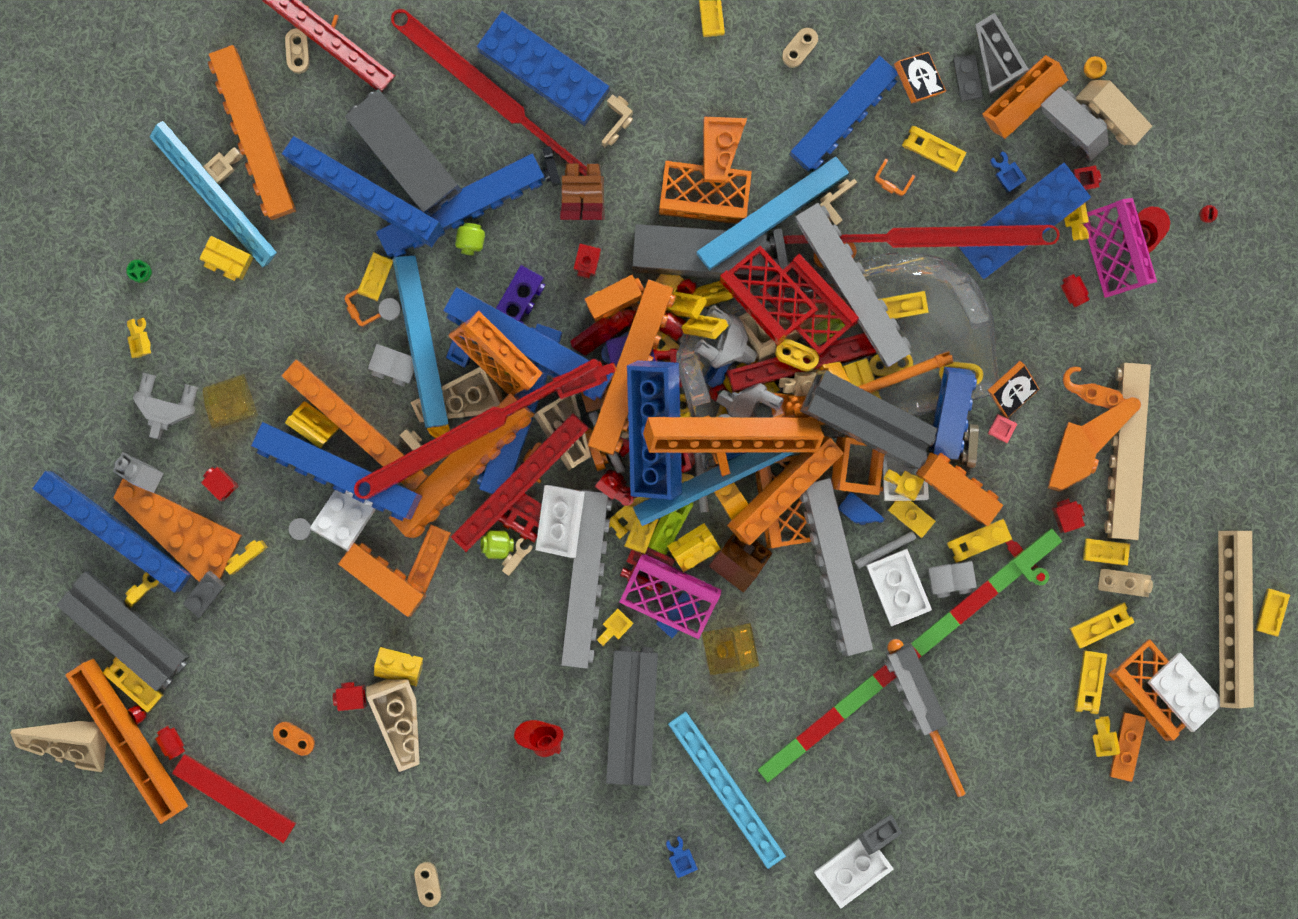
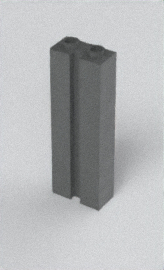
(402, 153)
(675, 248)
(869, 419)
(123, 631)
(632, 716)

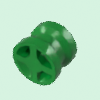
(134, 271)

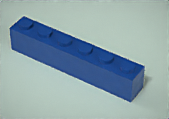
(844, 113)

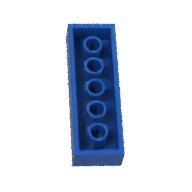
(543, 68)
(1040, 205)
(652, 393)

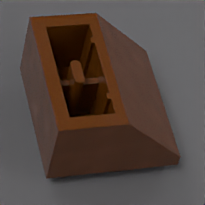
(740, 562)

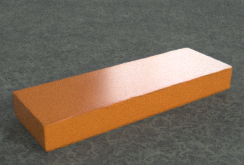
(429, 556)

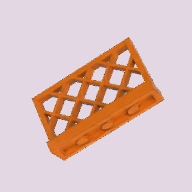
(700, 210)
(505, 354)
(773, 532)
(1140, 698)

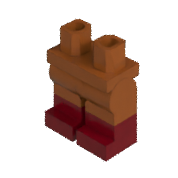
(582, 194)

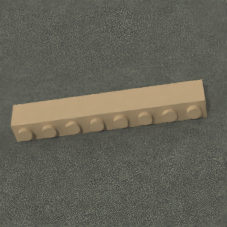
(1128, 456)
(1236, 619)

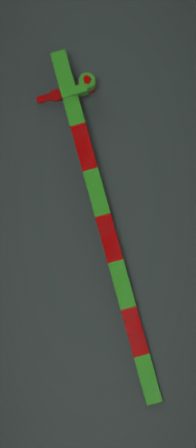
(1022, 563)

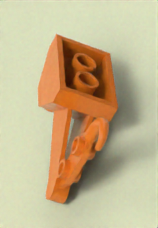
(1082, 443)

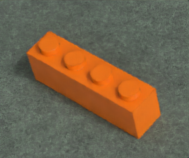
(1025, 96)
(959, 489)
(382, 579)

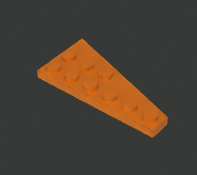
(189, 537)

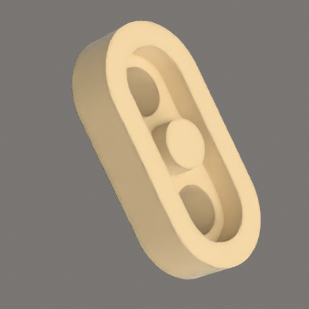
(800, 47)
(296, 52)
(428, 884)

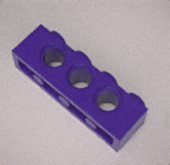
(522, 278)

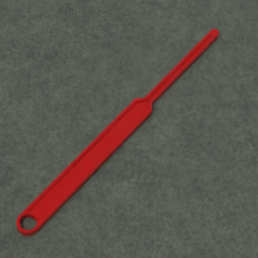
(477, 82)
(949, 236)
(461, 436)

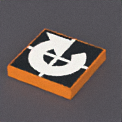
(919, 77)
(1013, 389)

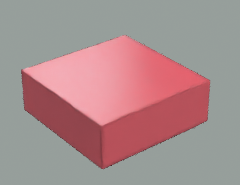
(1002, 428)

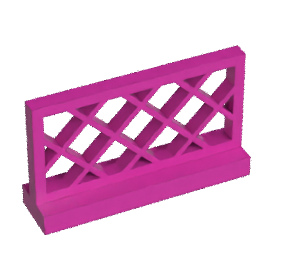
(1136, 247)
(678, 579)

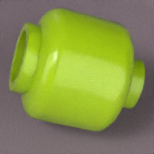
(470, 238)
(496, 544)

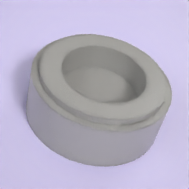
(389, 309)
(300, 529)

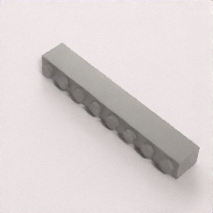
(852, 284)
(836, 568)
(584, 580)

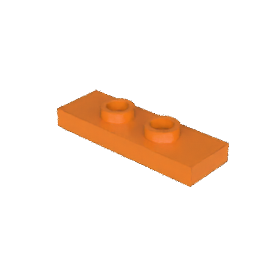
(1129, 743)

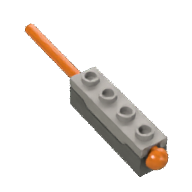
(920, 700)

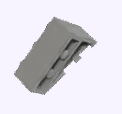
(998, 54)
(1076, 122)

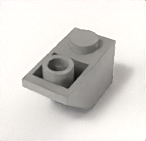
(137, 472)

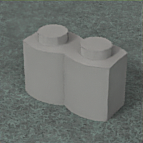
(391, 364)
(952, 578)

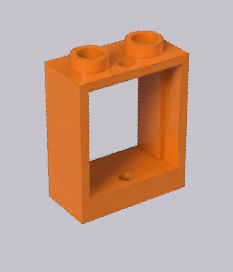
(615, 298)
(840, 469)

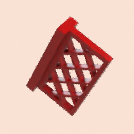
(826, 295)
(755, 308)

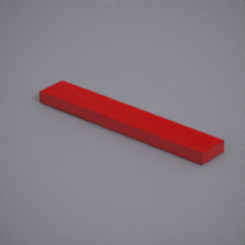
(234, 798)

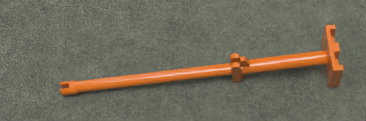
(793, 407)

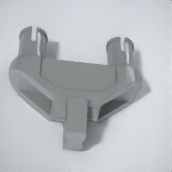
(731, 343)
(747, 401)
(160, 412)

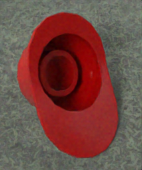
(1154, 224)
(540, 737)

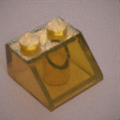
(229, 402)
(730, 649)

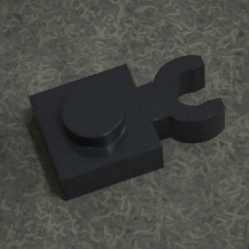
(551, 172)

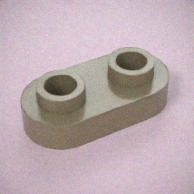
(969, 455)

